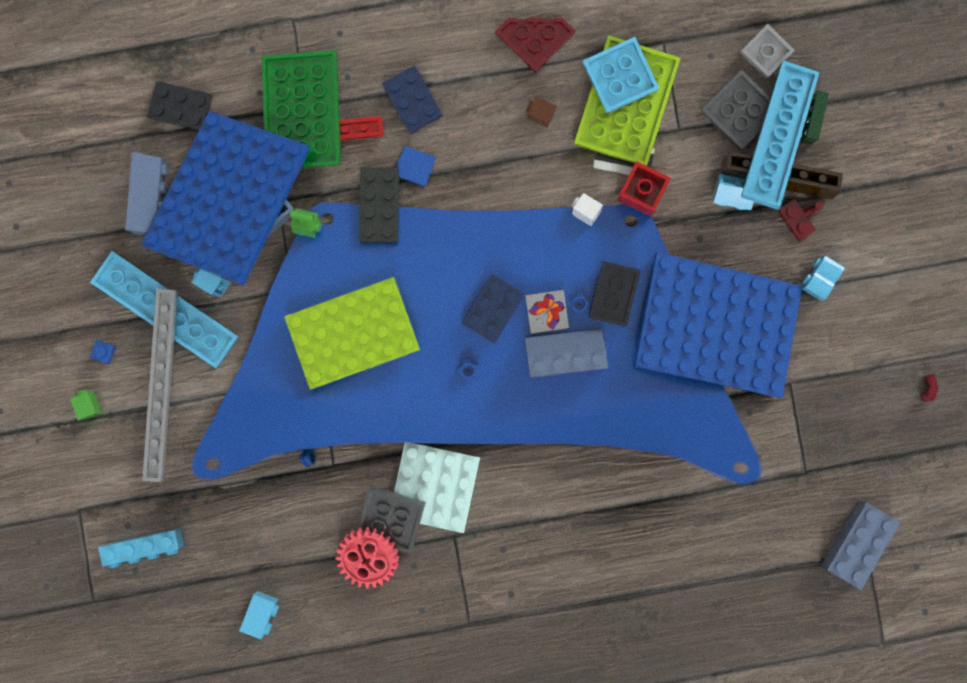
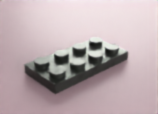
(379, 205)

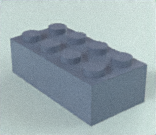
(860, 544)

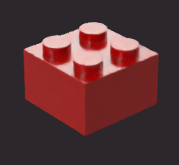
(643, 189)

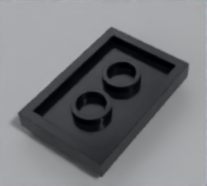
(179, 106)
(614, 293)

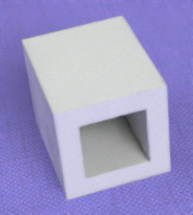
(586, 209)

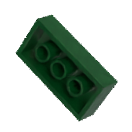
(814, 118)

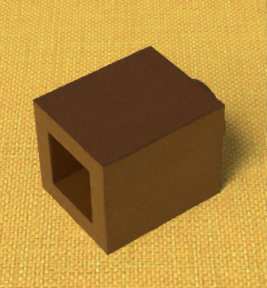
(541, 111)

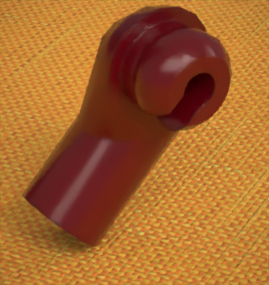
(932, 389)

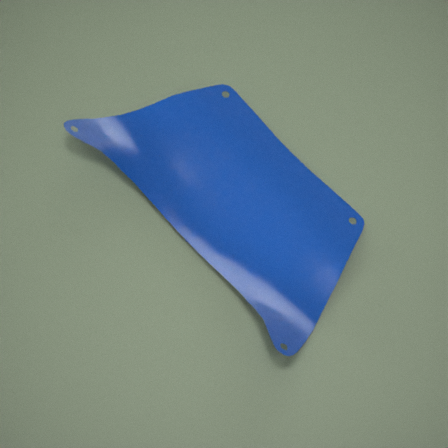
(420, 398)

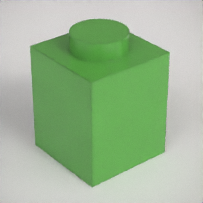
(85, 404)

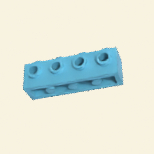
(143, 546)

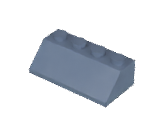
(145, 191)
(566, 353)

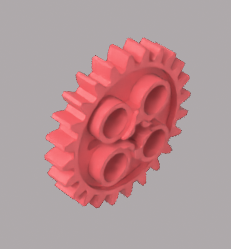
(382, 551)

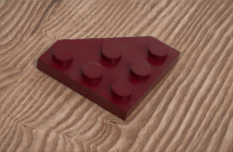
(535, 38)

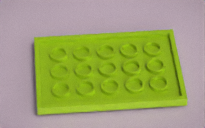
(632, 128)
(352, 333)

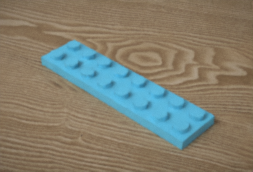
(780, 135)
(138, 293)

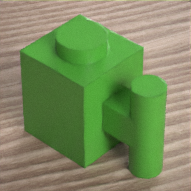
(305, 223)

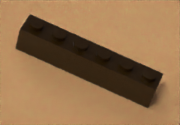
(801, 178)

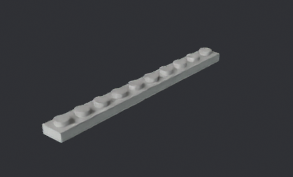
(160, 385)

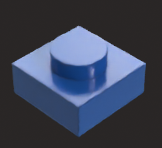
(102, 352)

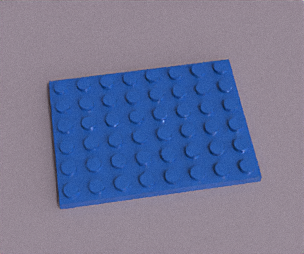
(226, 197)
(718, 325)

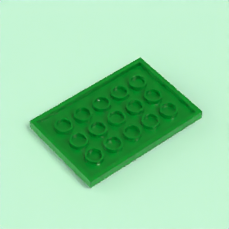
(304, 103)

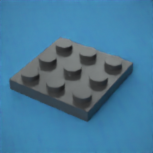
(738, 109)
(393, 514)

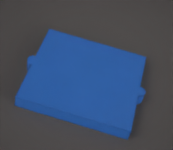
(415, 166)

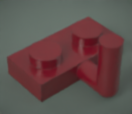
(797, 219)

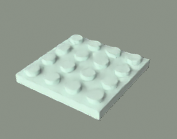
(441, 480)

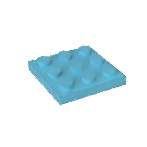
(620, 75)

